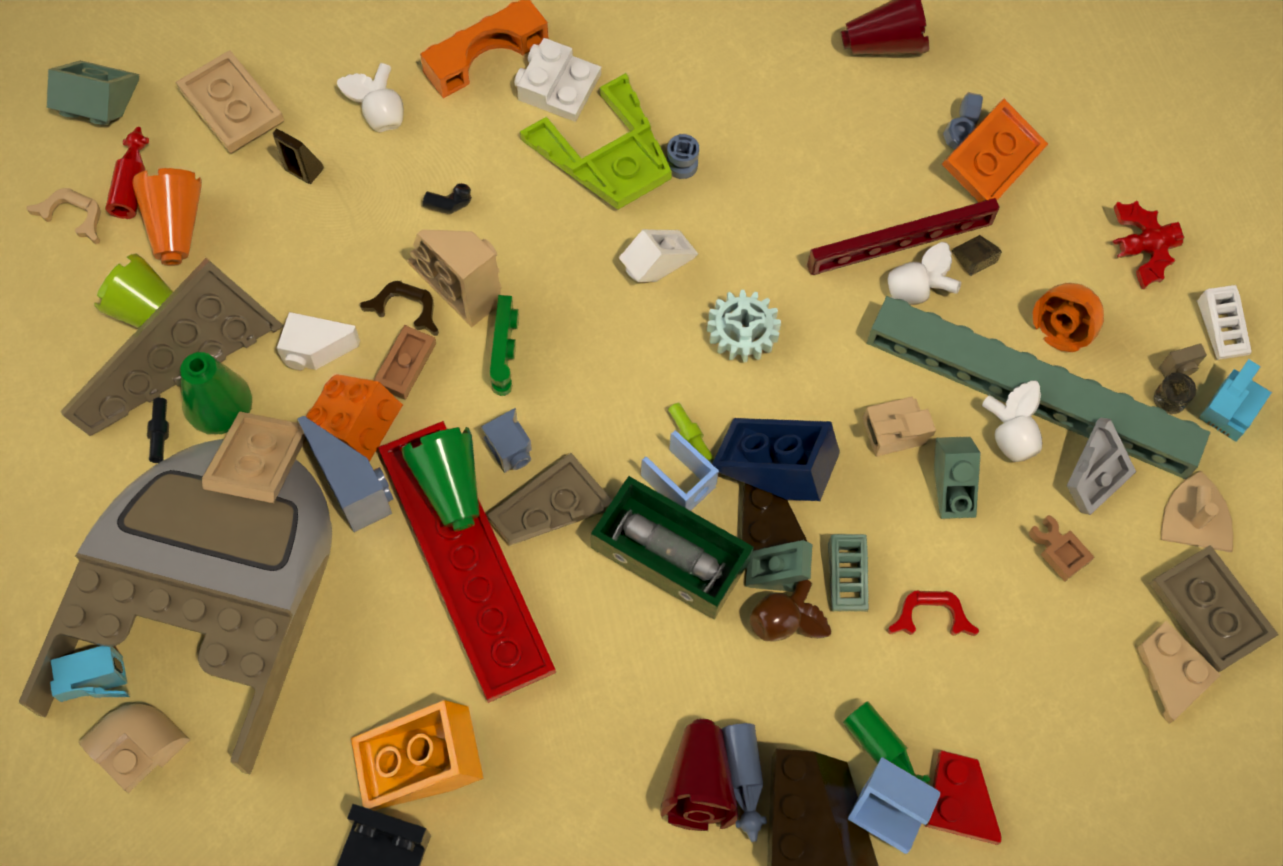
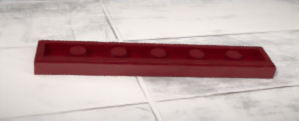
(902, 236)

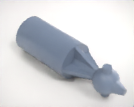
(746, 774)

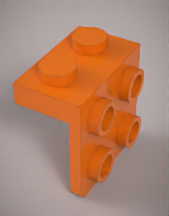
(355, 412)

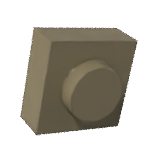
(1183, 360)

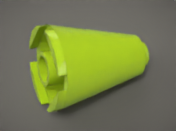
(132, 292)

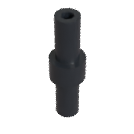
(158, 430)

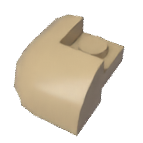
(133, 743)

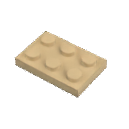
(230, 101)
(254, 457)

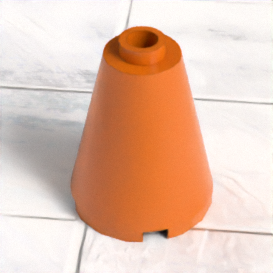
(168, 211)

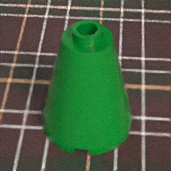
(212, 393)
(447, 475)

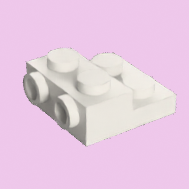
(556, 80)

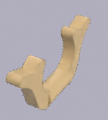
(67, 195)

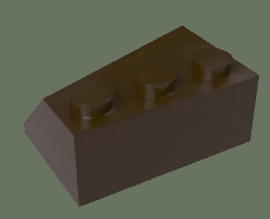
(811, 812)

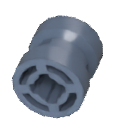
(683, 156)

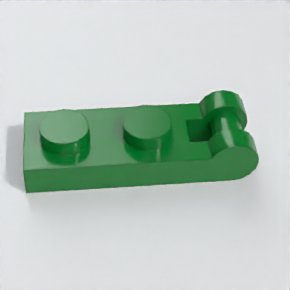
(503, 346)

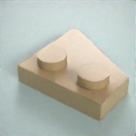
(1175, 670)

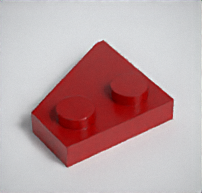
(963, 800)

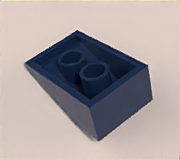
(780, 456)

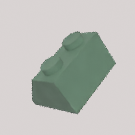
(90, 91)

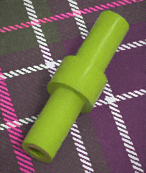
(690, 431)

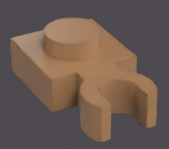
(1063, 553)

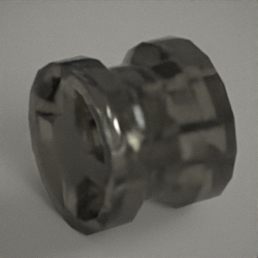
(1166, 393)

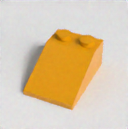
(417, 756)

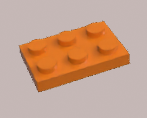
(995, 153)

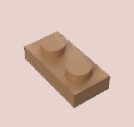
(405, 361)

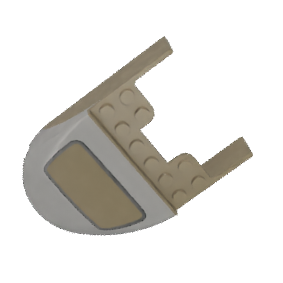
(204, 565)

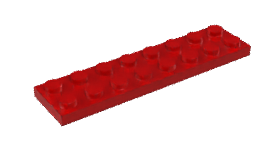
(474, 585)

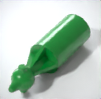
(879, 738)

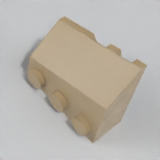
(459, 270)

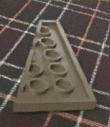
(200, 316)

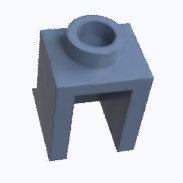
(508, 441)

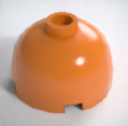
(1069, 316)

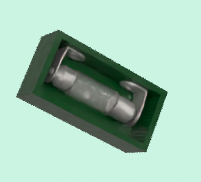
(671, 547)

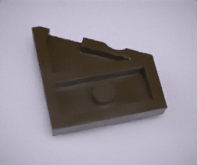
(768, 519)

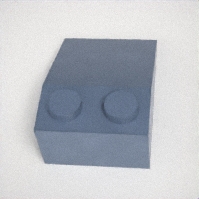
(357, 487)

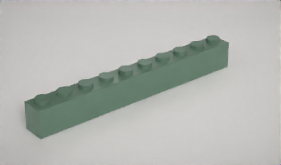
(1065, 398)

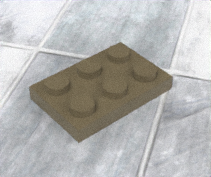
(1213, 609)

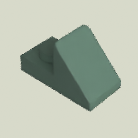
(780, 566)

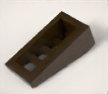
(297, 157)

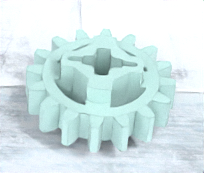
(748, 311)

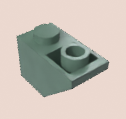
(957, 476)

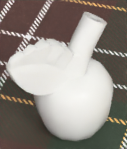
(380, 105)
(914, 279)
(1019, 434)

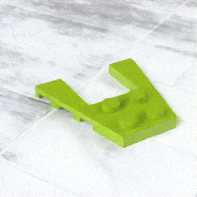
(619, 169)

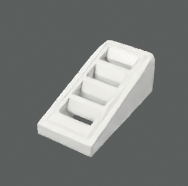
(1225, 301)

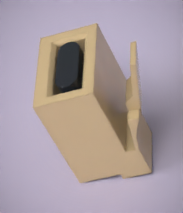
(898, 426)

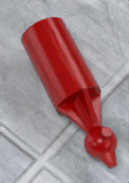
(121, 195)

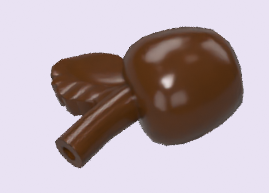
(782, 615)

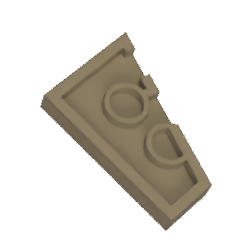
(550, 502)

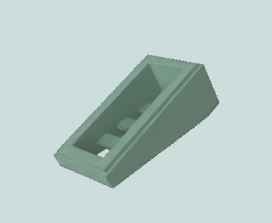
(848, 542)

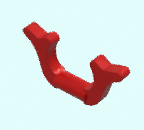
(933, 598)

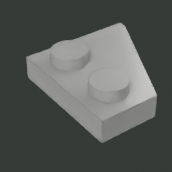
(1100, 469)

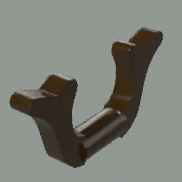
(408, 291)

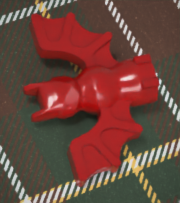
(1152, 240)

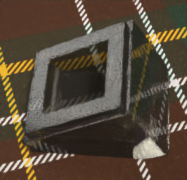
(977, 254)

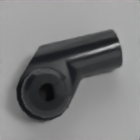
(451, 203)

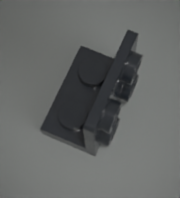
(382, 840)

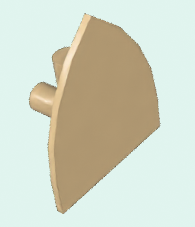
(1198, 515)

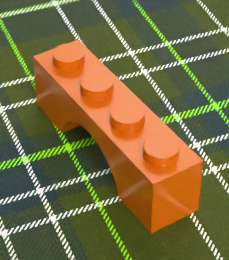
(512, 28)

